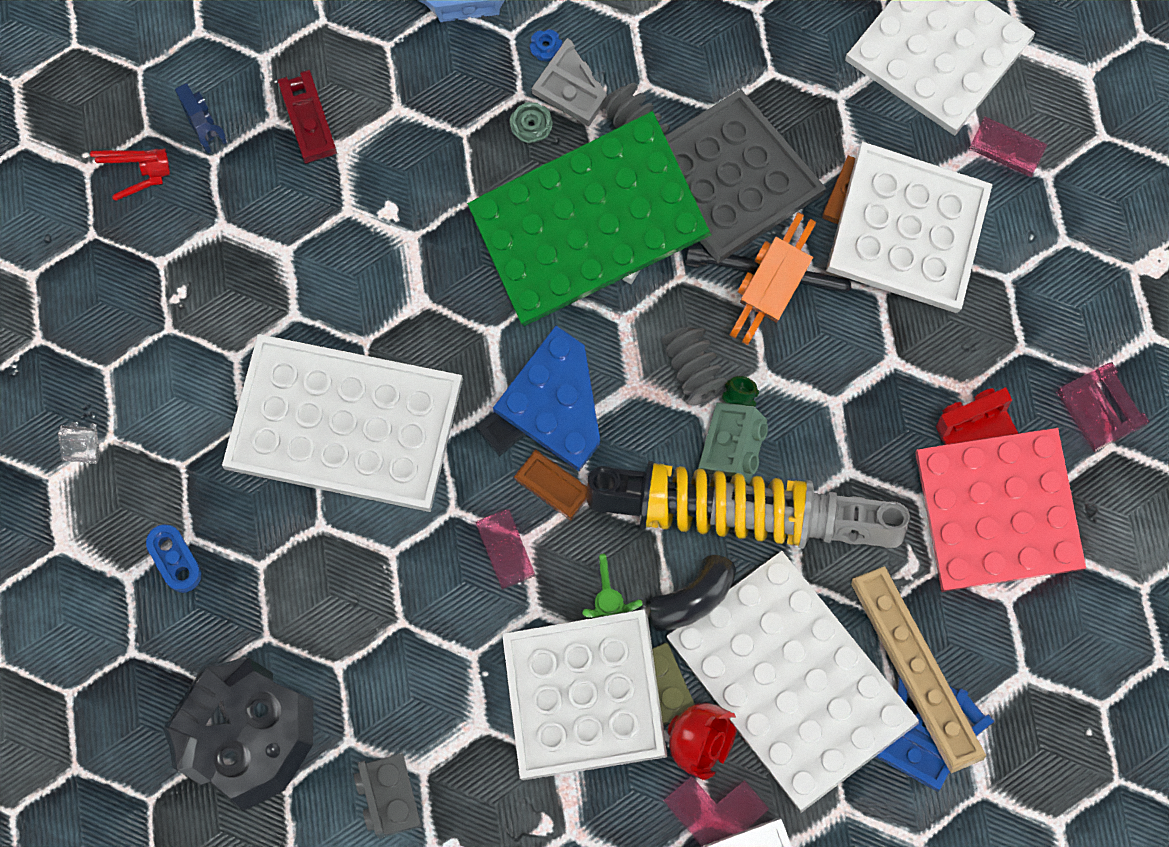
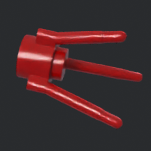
(151, 163)

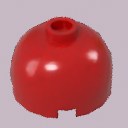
(700, 738)

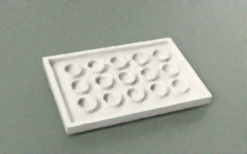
(343, 422)
(794, 681)

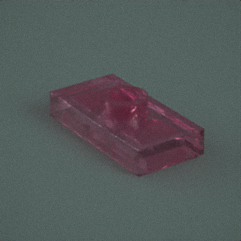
(1008, 146)
(505, 549)

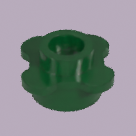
(740, 391)

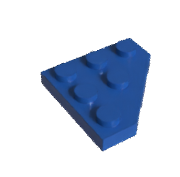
(555, 400)

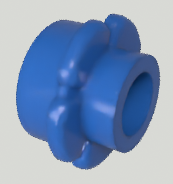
(541, 52)

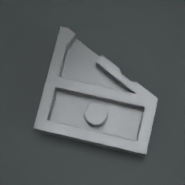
(570, 85)

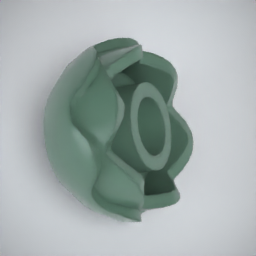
(529, 113)

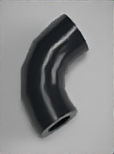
(696, 598)

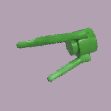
(608, 600)

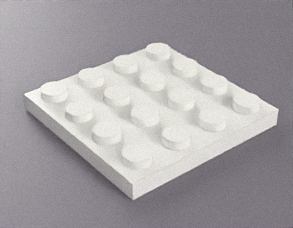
(940, 54)
(909, 227)
(584, 695)

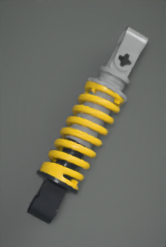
(745, 507)

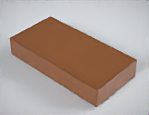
(552, 485)

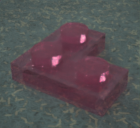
(714, 821)

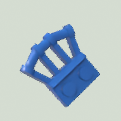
(916, 751)

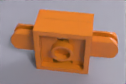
(775, 279)

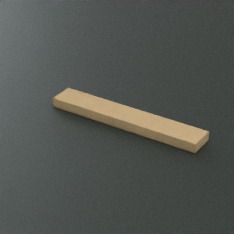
(918, 670)

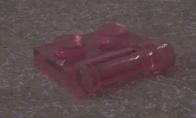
(1093, 411)

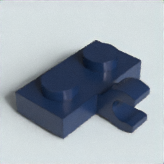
(199, 117)

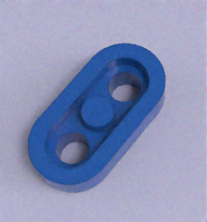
(175, 559)

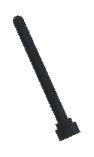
(699, 256)

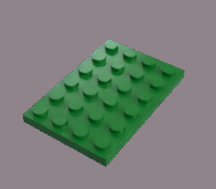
(588, 219)

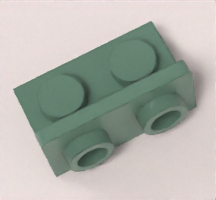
(734, 441)

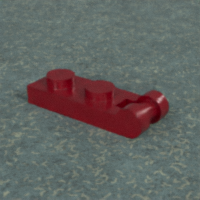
(307, 117)

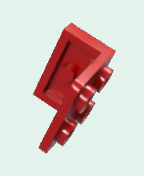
(977, 420)

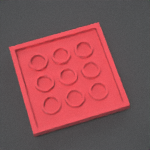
(1000, 510)

